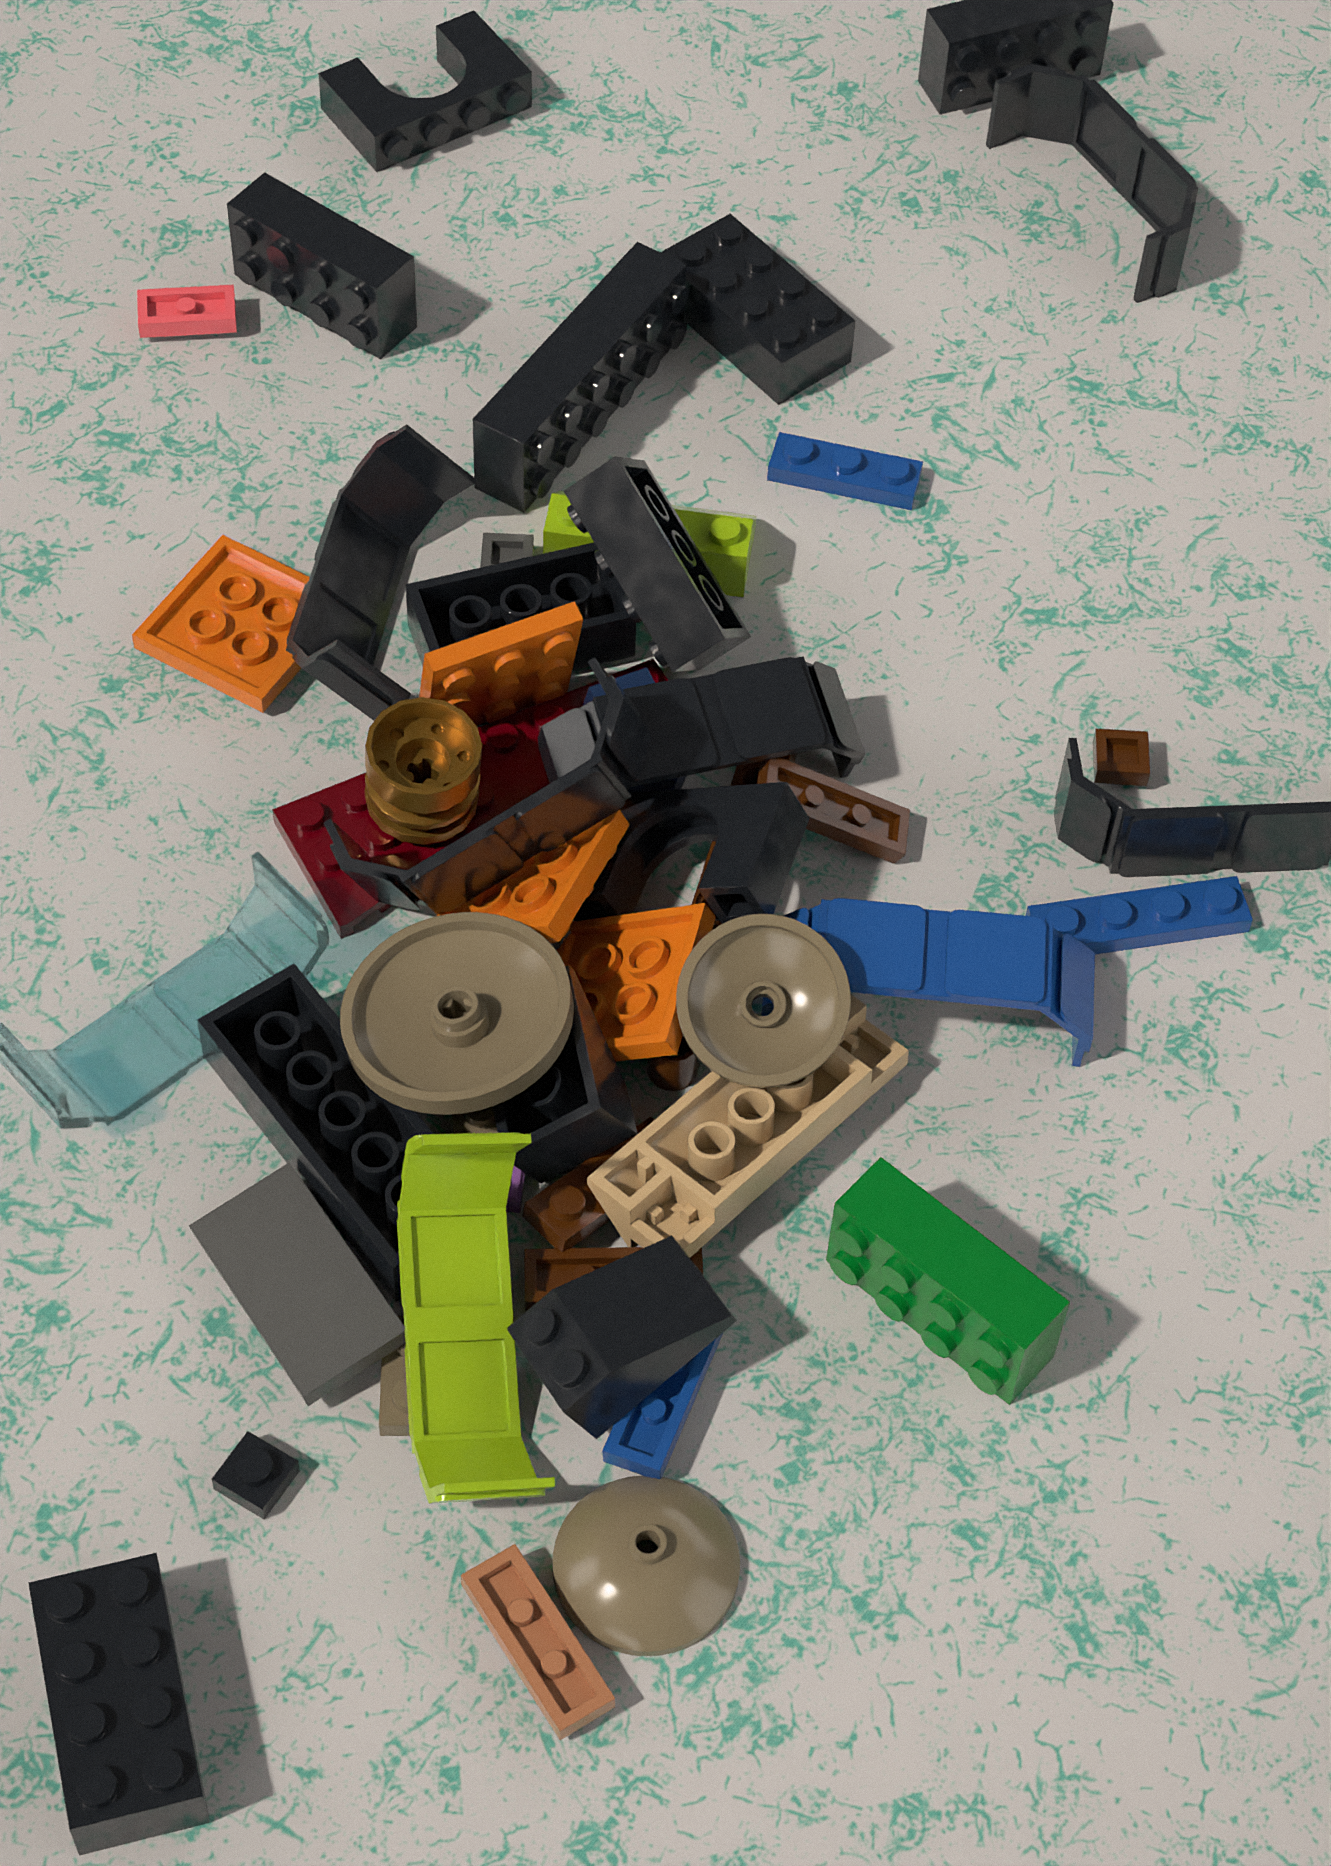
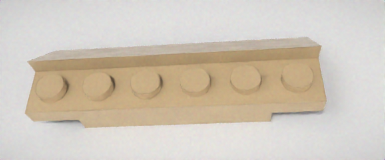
(734, 1141)

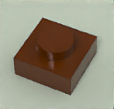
(1121, 757)

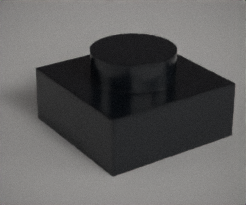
(255, 1475)

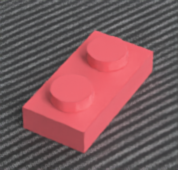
(186, 311)

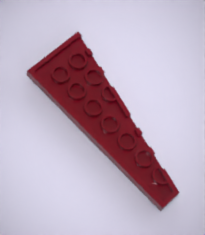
(508, 774)

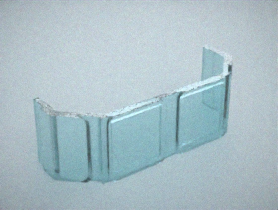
(155, 1032)

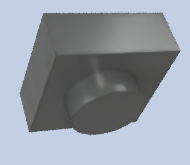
(505, 547)

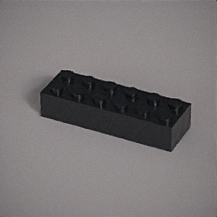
(579, 377)
(292, 1075)

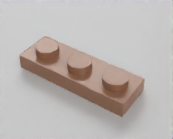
(537, 1641)

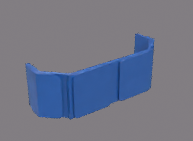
(960, 959)

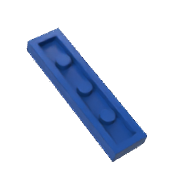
(1151, 915)

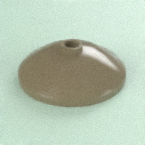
(770, 960)
(641, 1599)

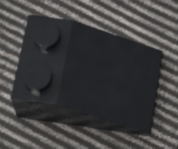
(575, 1105)
(620, 1332)

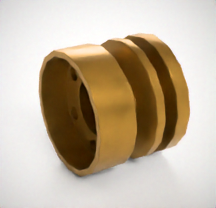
(422, 770)

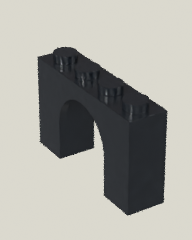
(398, 127)
(754, 849)

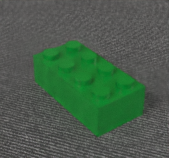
(945, 1281)

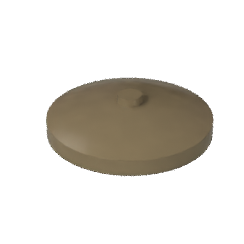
(457, 1013)

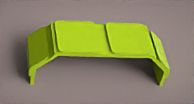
(457, 1318)

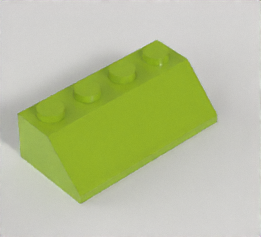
(720, 536)

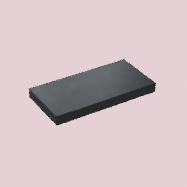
(299, 1283)

